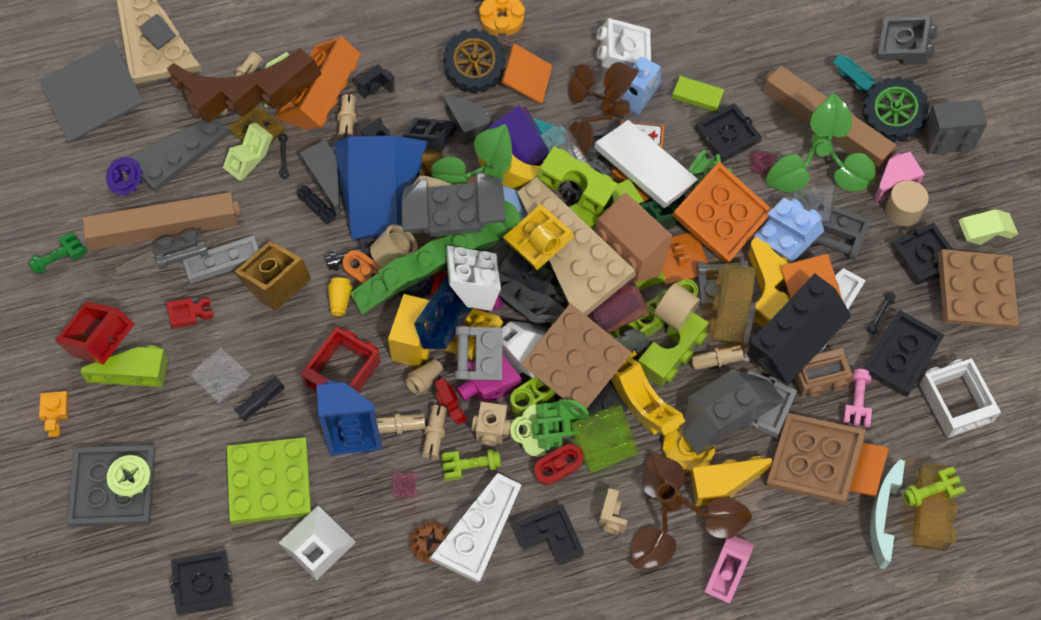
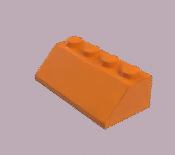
(310, 107)

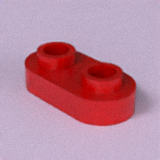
(557, 465)

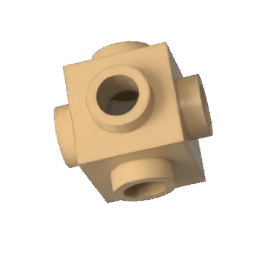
(491, 423)

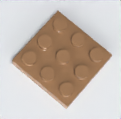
(978, 289)
(576, 357)
(816, 458)

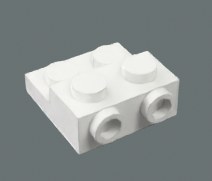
(622, 43)

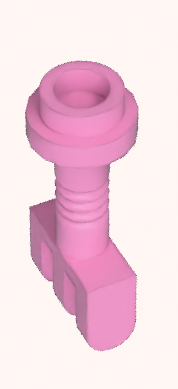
(860, 378)

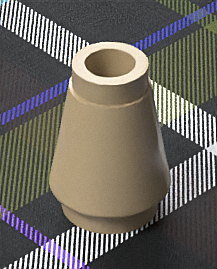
(422, 378)

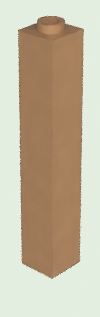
(802, 101)
(160, 220)

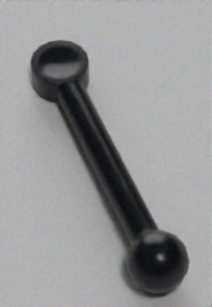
(284, 173)
(889, 298)

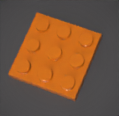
(722, 212)

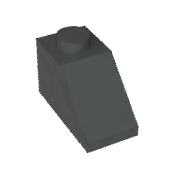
(468, 117)

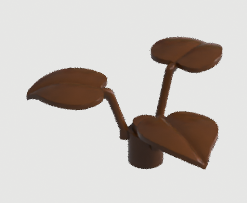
(616, 81)
(662, 481)

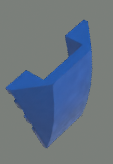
(374, 179)

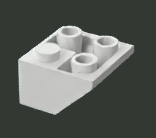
(473, 276)
(519, 341)
(317, 542)

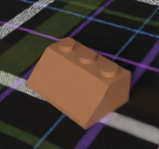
(635, 237)

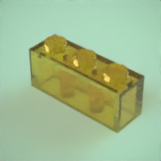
(732, 304)
(935, 515)

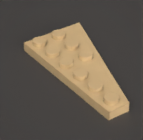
(143, 59)
(586, 265)

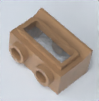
(823, 373)

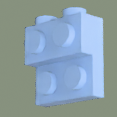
(791, 229)

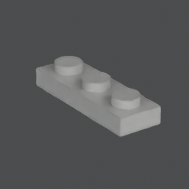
(220, 259)

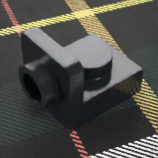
(373, 80)

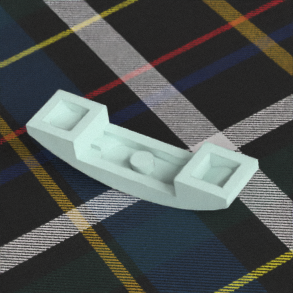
(881, 542)

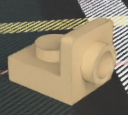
(611, 509)

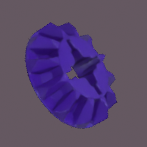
(115, 177)

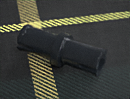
(259, 399)

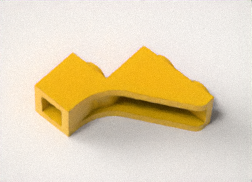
(769, 280)

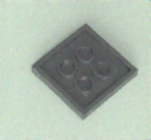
(92, 499)

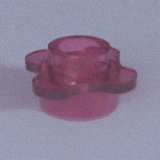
(763, 157)
(408, 491)

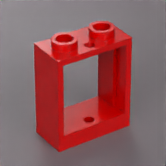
(100, 324)
(348, 340)

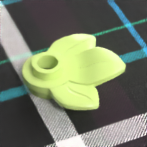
(530, 445)

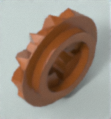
(419, 547)

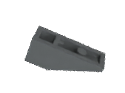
(322, 168)

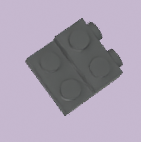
(907, 39)

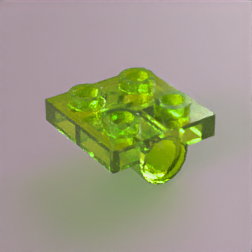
(605, 438)

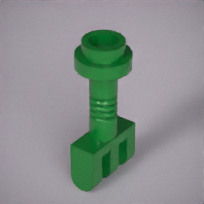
(69, 246)

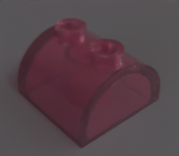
(620, 308)

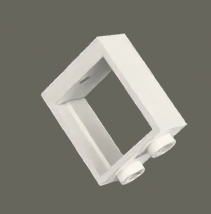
(987, 411)

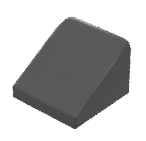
(157, 31)

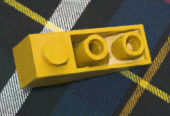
(725, 478)

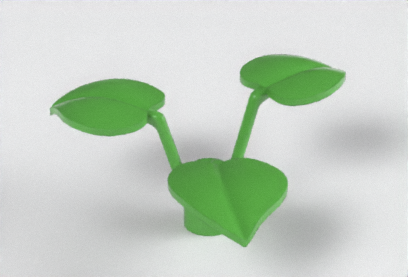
(827, 120)
(494, 148)

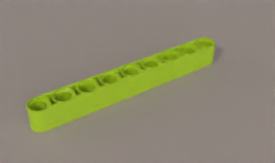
(529, 392)

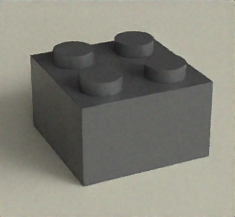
(954, 127)

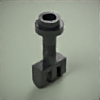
(333, 260)

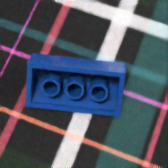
(347, 419)

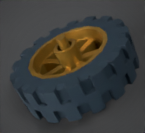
(474, 39)

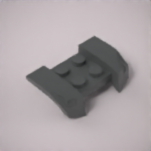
(453, 207)

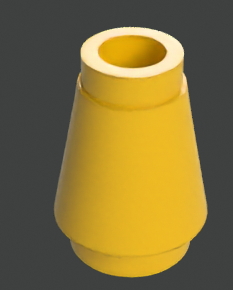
(339, 295)

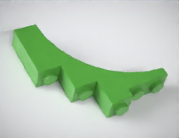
(412, 268)

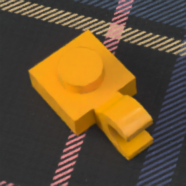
(53, 408)

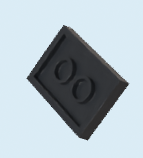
(903, 353)

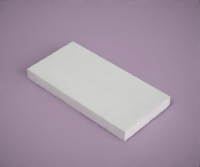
(646, 163)

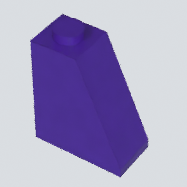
(524, 136)

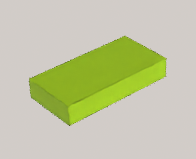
(698, 94)

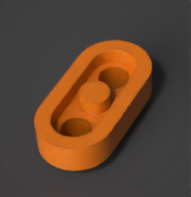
(366, 268)

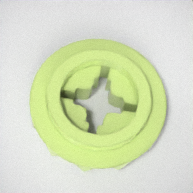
(131, 464)

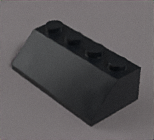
(799, 330)

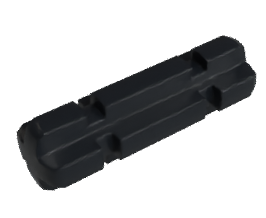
(316, 204)

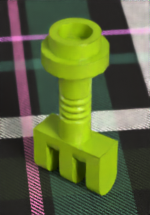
(458, 464)
(914, 496)

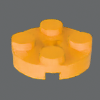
(493, 24)

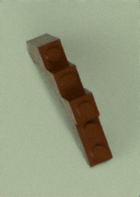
(242, 93)

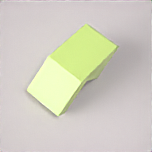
(245, 157)
(986, 225)

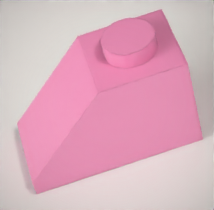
(898, 169)
(729, 568)

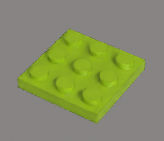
(268, 480)

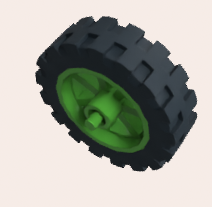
(901, 88)

